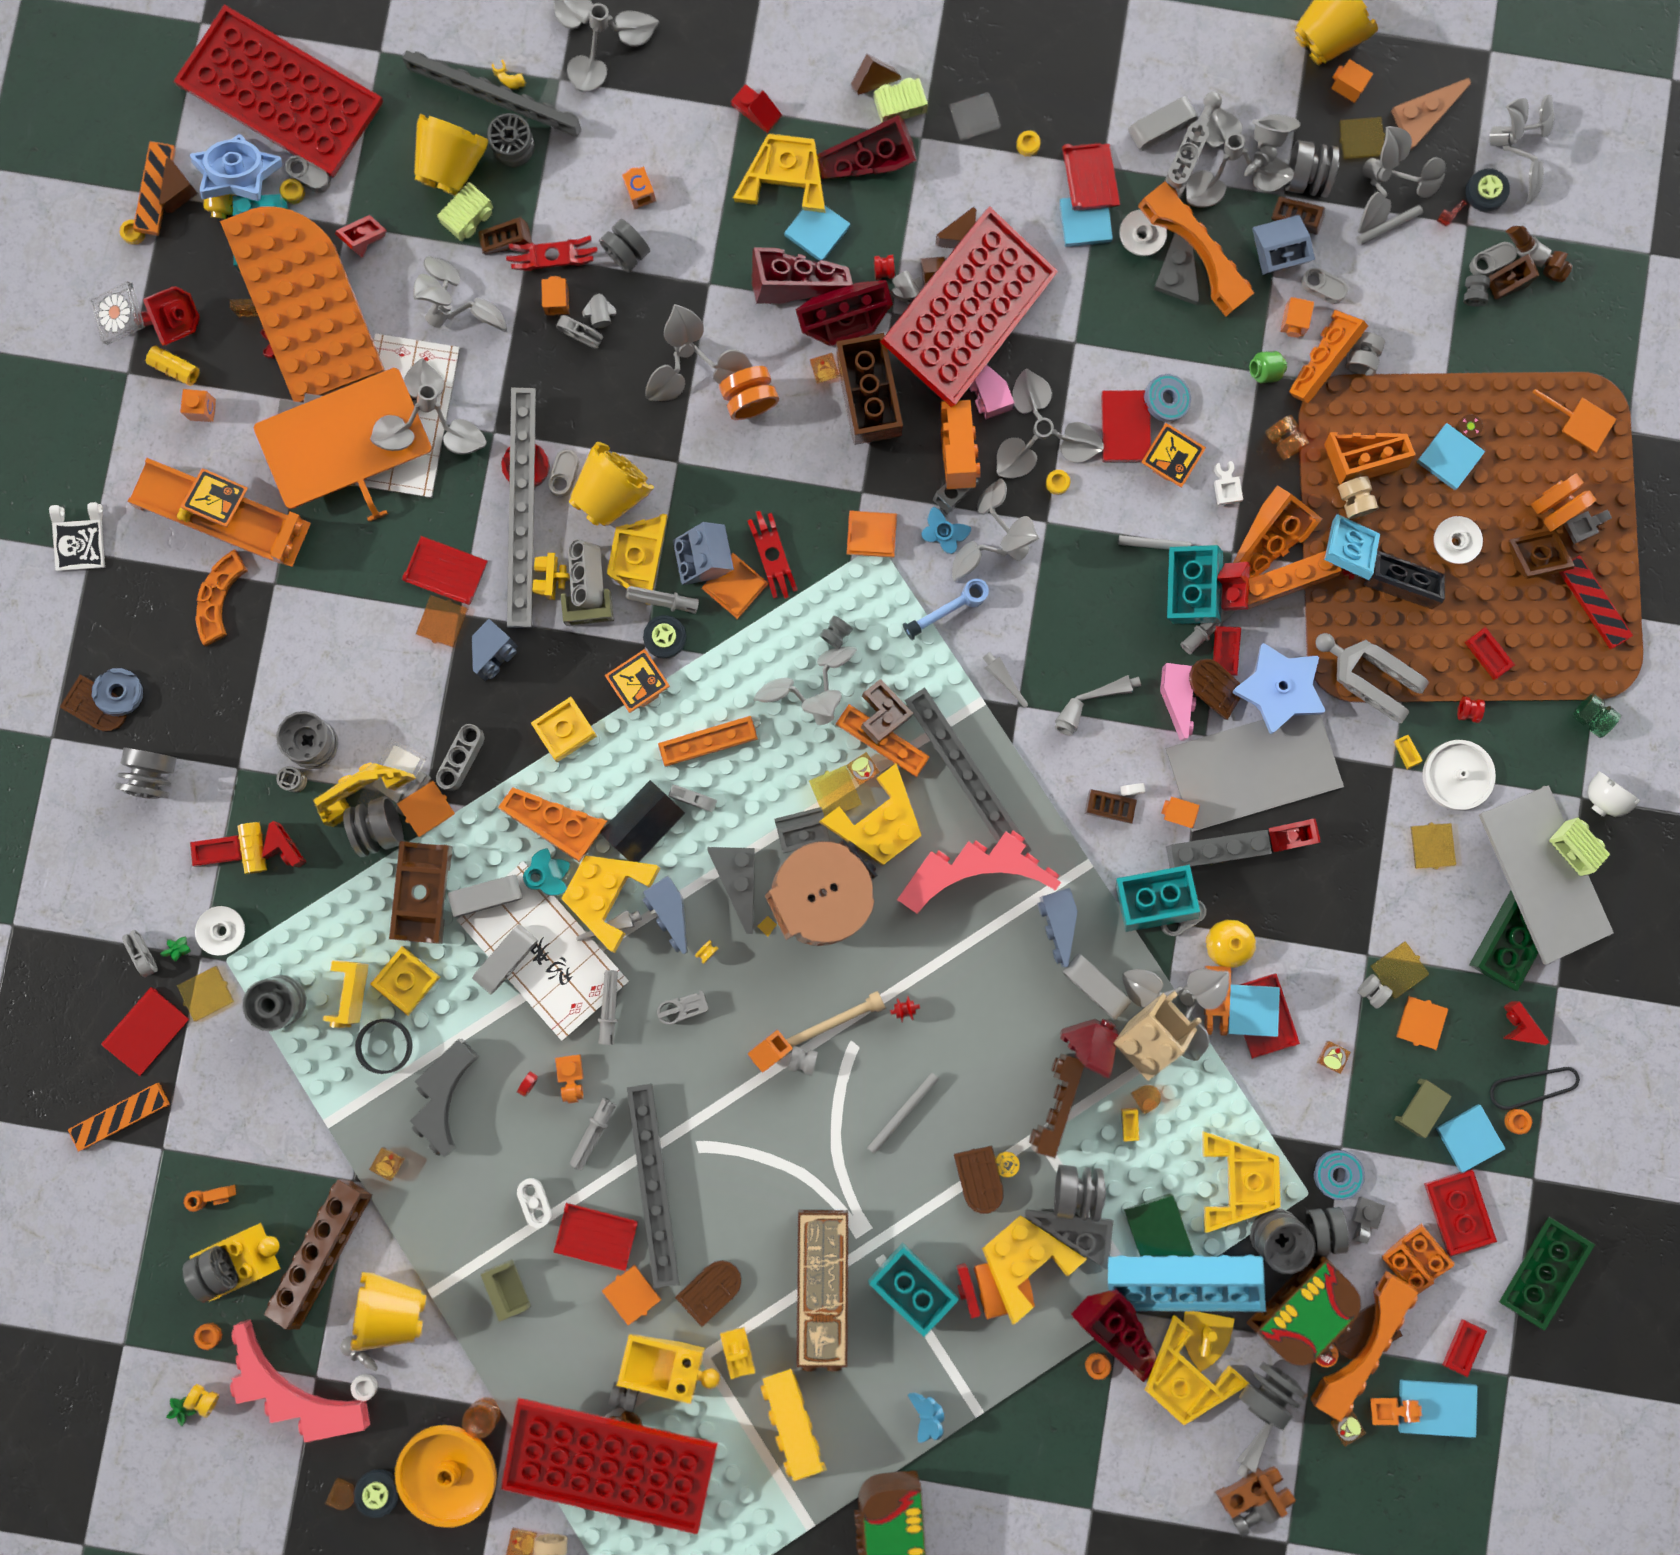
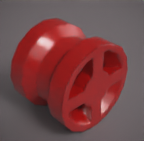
(884, 267)
(1471, 709)

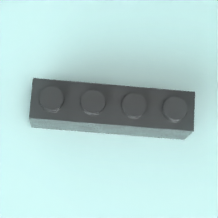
(1219, 849)

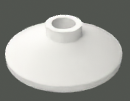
(1137, 223)
(1465, 532)
(208, 929)

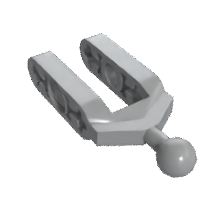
(1193, 142)
(1383, 660)

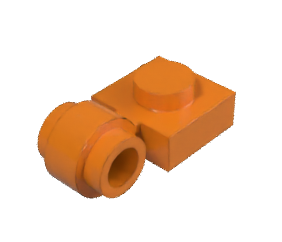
(570, 1069)
(217, 1195)
(1386, 1411)

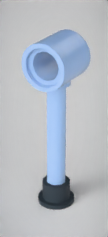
(915, 627)

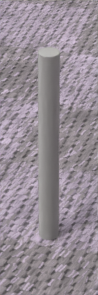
(903, 1113)

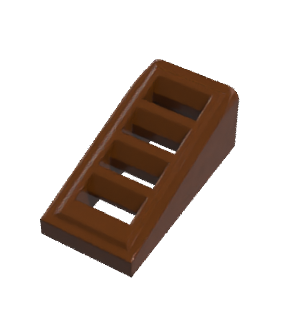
(1310, 209)
(503, 229)
(1091, 801)

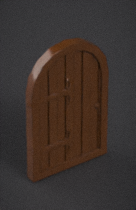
(1214, 686)
(81, 705)
(980, 1179)
(710, 1291)
(1360, 1330)

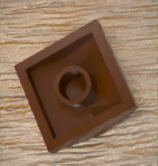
(1540, 554)

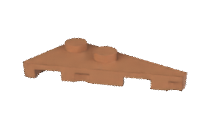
(1423, 112)

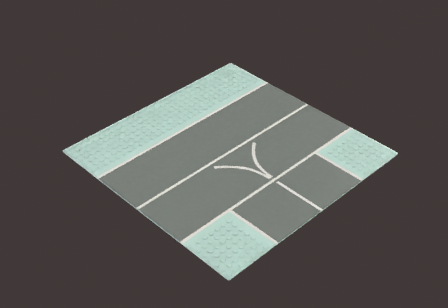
(751, 1143)

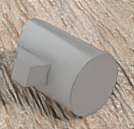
(906, 287)
(599, 311)

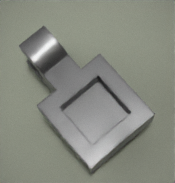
(1584, 525)
(1368, 1216)

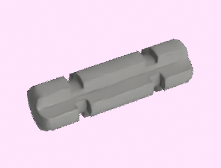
(421, 780)

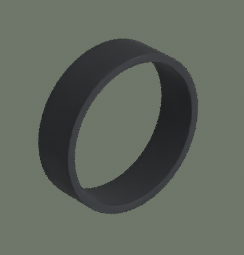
(358, 1050)

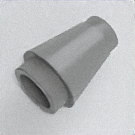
(1069, 718)

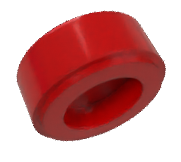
(527, 1084)

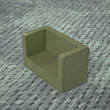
(577, 615)
(1424, 1109)
(505, 1290)

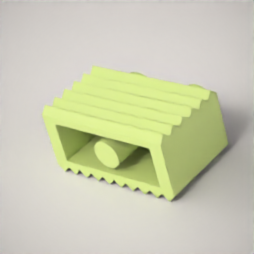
(904, 100)
(465, 212)
(1579, 846)

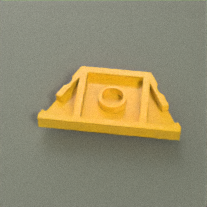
(637, 553)

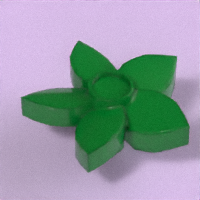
(177, 948)
(179, 1411)

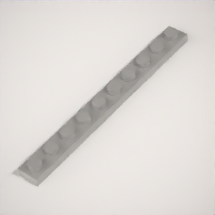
(521, 508)

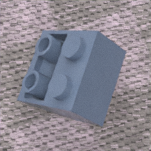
(1283, 244)
(703, 553)
(490, 650)

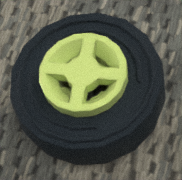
(1491, 181)
(660, 629)
(371, 1501)

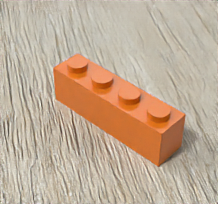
(1290, 579)

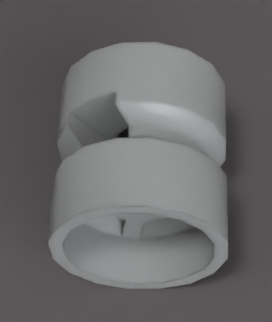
(1365, 354)

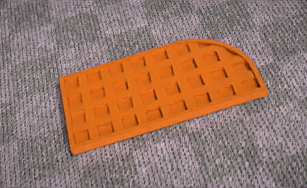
(302, 300)

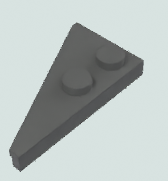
(1178, 272)
(737, 875)
(1087, 1236)

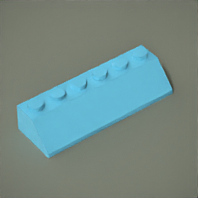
(1189, 1282)

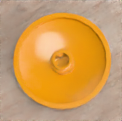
(445, 1476)

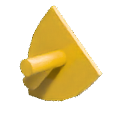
(1209, 1339)

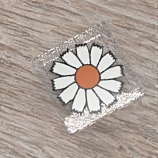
(117, 313)

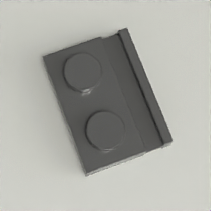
(801, 829)

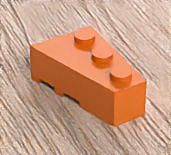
(959, 446)
(1368, 454)

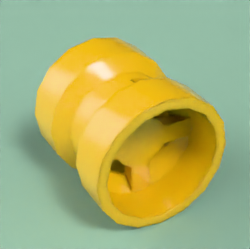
(201, 1400)

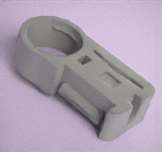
(687, 1007)

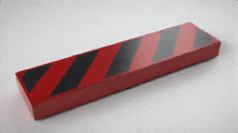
(1596, 604)

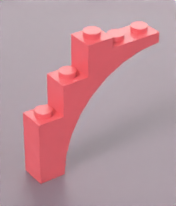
(1005, 857)
(284, 1401)

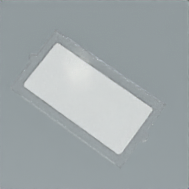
(396, 757)

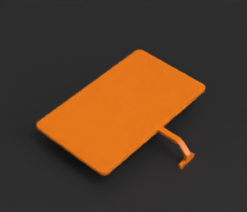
(329, 442)

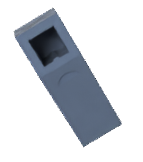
(669, 906)
(1061, 918)

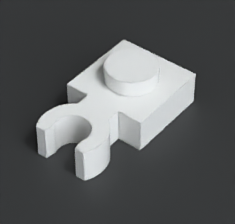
(1227, 488)

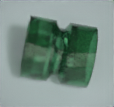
(1596, 715)

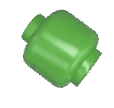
(1268, 367)

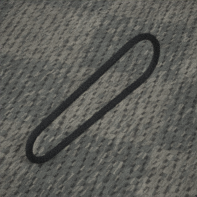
(1531, 1075)

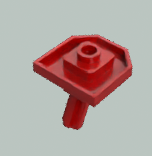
(171, 314)

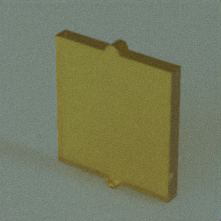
(1362, 137)
(835, 790)
(1433, 845)
(1400, 969)
(205, 993)

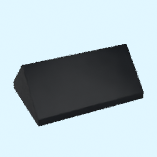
(1407, 581)
(642, 822)

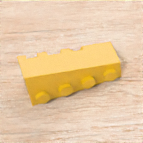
(793, 1425)

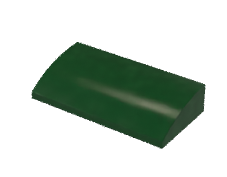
(1506, 948)
(1159, 1228)
(1546, 1273)

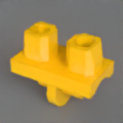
(549, 565)
(737, 1352)

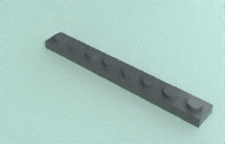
(487, 91)
(962, 766)
(653, 1185)

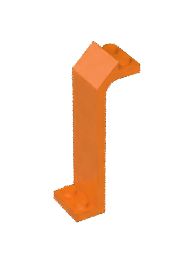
(251, 528)

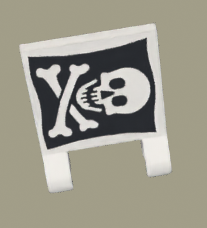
(78, 542)

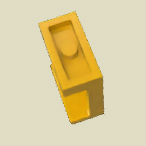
(352, 993)

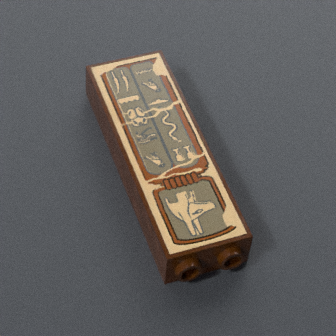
(822, 1289)

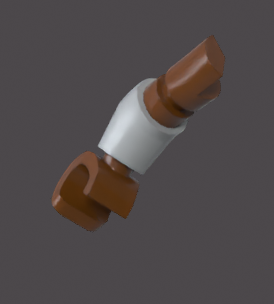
(1556, 266)

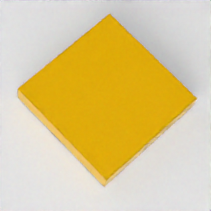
(563, 729)
(405, 980)

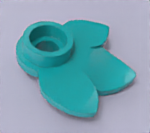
(550, 873)

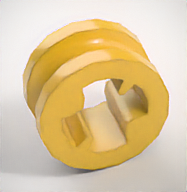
(706, 952)

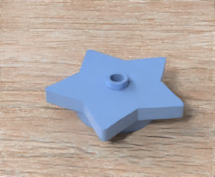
(234, 168)
(1277, 704)

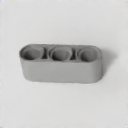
(1163, 123)
(585, 574)
(460, 745)
(485, 895)
(505, 959)
(1097, 987)

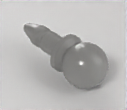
(1261, 159)
(361, 1356)

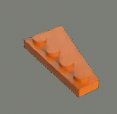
(1333, 348)
(561, 826)

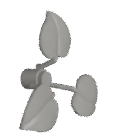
(633, 29)
(1226, 129)
(1509, 135)
(1395, 149)
(430, 289)
(680, 332)
(425, 385)
(1015, 457)
(1014, 543)
(821, 705)
(1202, 986)

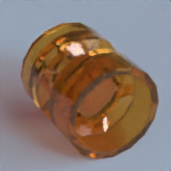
(1290, 445)
(481, 1417)

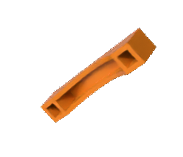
(1168, 211)
(1338, 1390)

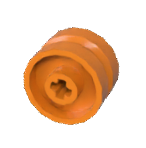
(749, 392)
(1563, 502)

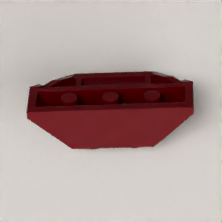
(845, 312)

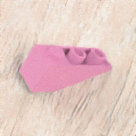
(992, 393)
(1178, 697)

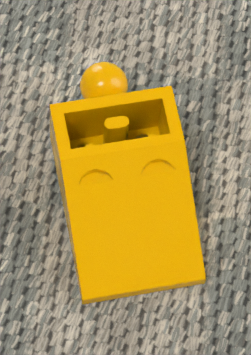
(251, 1254)
(658, 1368)

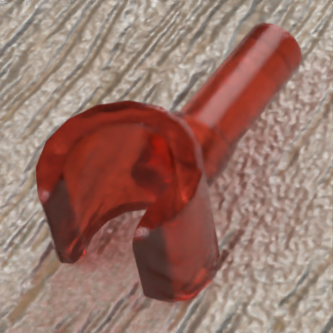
(1446, 216)

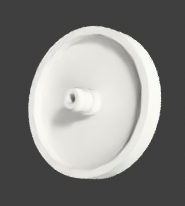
(1459, 775)

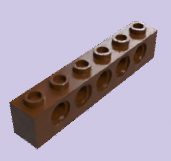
(280, 1307)

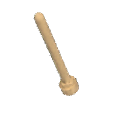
(872, 1004)

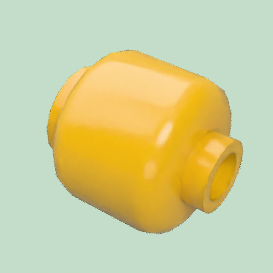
(219, 206)

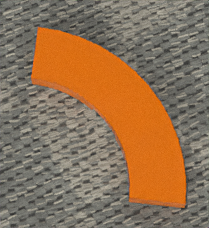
(212, 597)

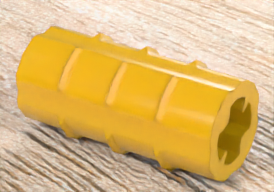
(172, 365)
(252, 848)

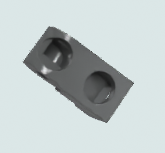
(949, 498)

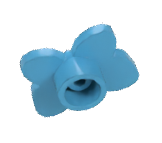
(944, 531)
(930, 1415)

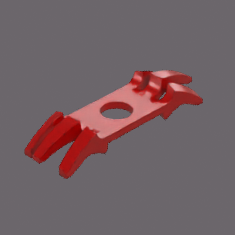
(537, 259)
(772, 568)

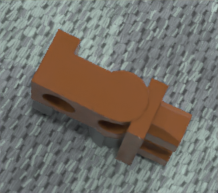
(1256, 1492)

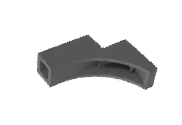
(439, 1084)

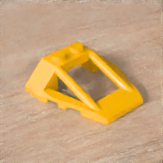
(333, 802)

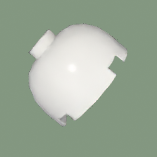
(1610, 797)

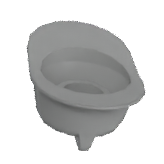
(1274, 129)

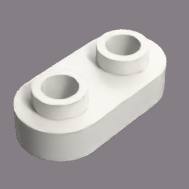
(534, 1202)

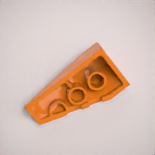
(1276, 529)

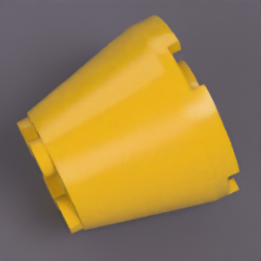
(1334, 28)
(446, 154)
(608, 486)
(386, 1313)

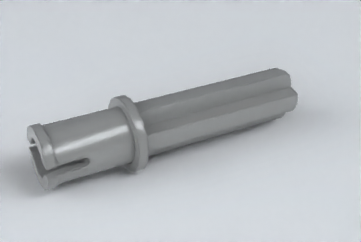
(662, 599)
(1202, 633)
(607, 1019)
(592, 1134)

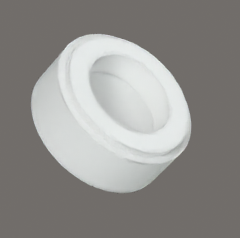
(1134, 789)
(364, 1387)

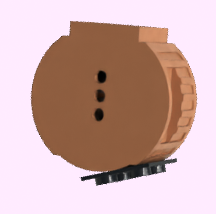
(822, 893)

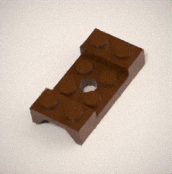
(420, 918)
(1047, 1139)

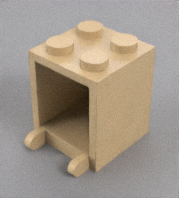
(1156, 1036)

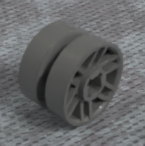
(511, 140)
(624, 245)
(1328, 1230)
(210, 1274)

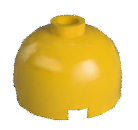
(1230, 943)

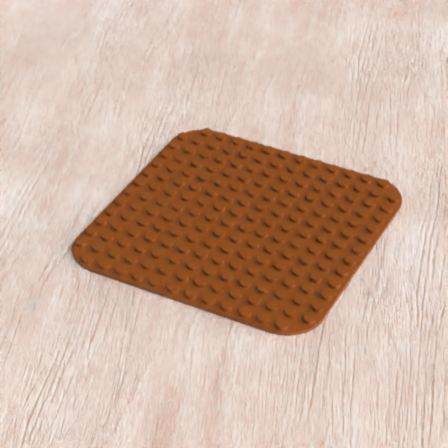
(1525, 454)

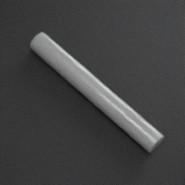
(1388, 225)
(1150, 542)

